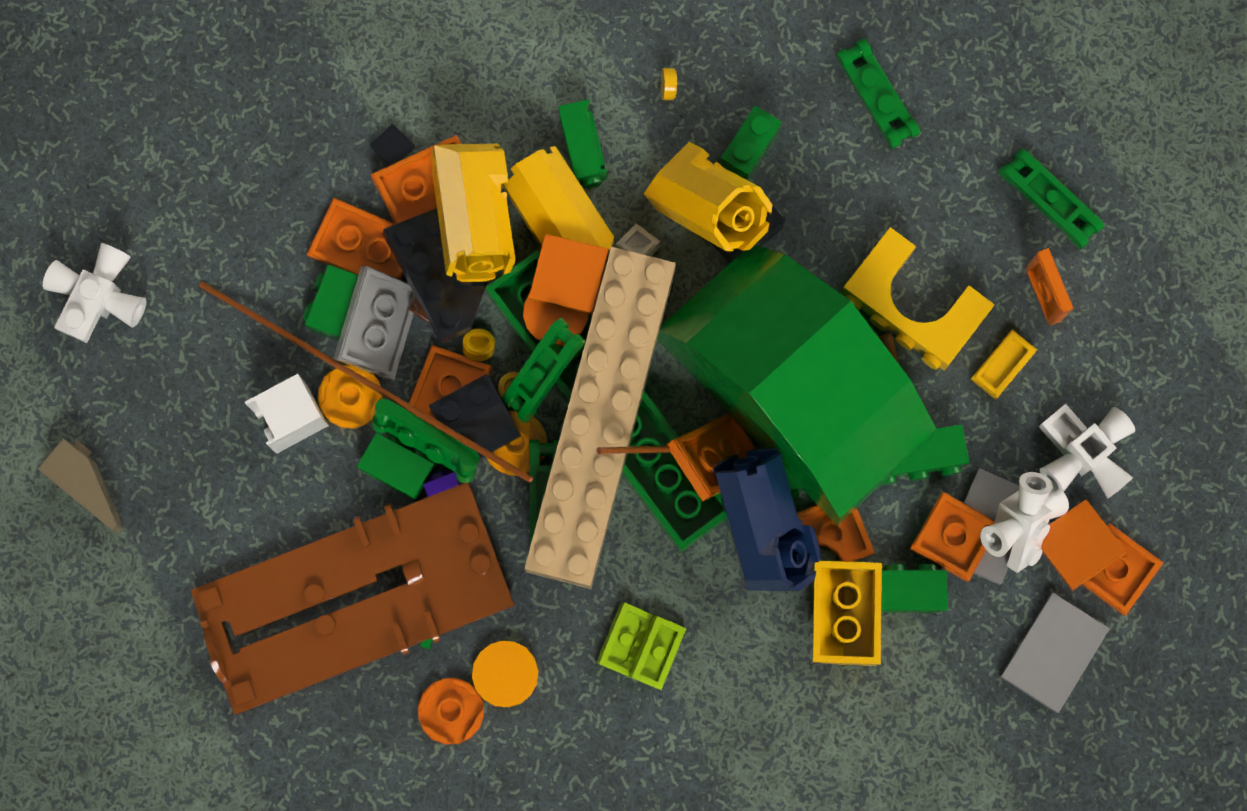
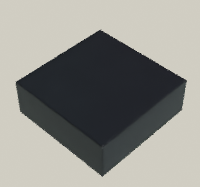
(392, 145)

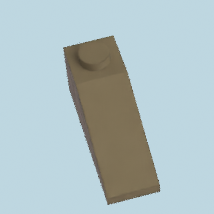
(81, 479)

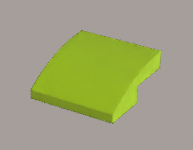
(641, 645)

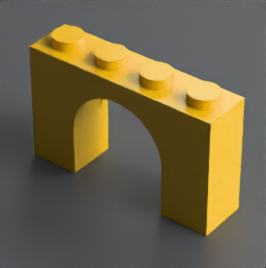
(935, 340)

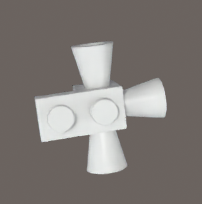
(93, 294)
(1086, 448)
(1024, 521)

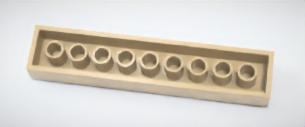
(600, 415)

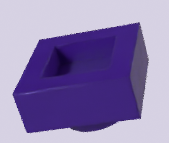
(440, 482)

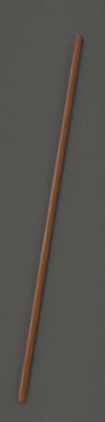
(366, 382)

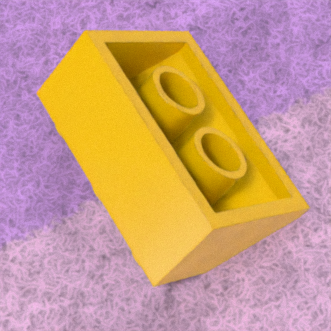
(847, 613)

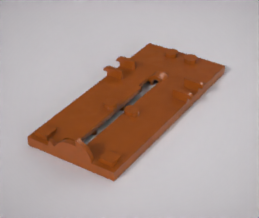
(449, 585)

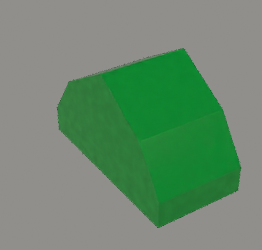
(801, 376)

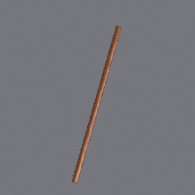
(633, 449)

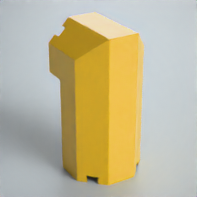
(710, 200)
(554, 201)
(473, 210)

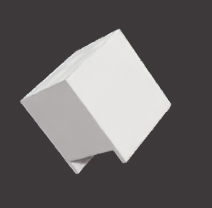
(288, 412)

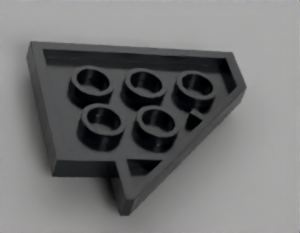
(444, 299)

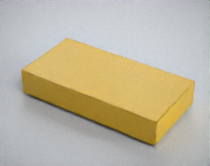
(1003, 364)

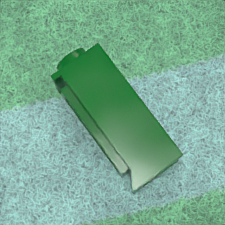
(583, 143)

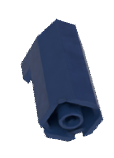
(763, 522)

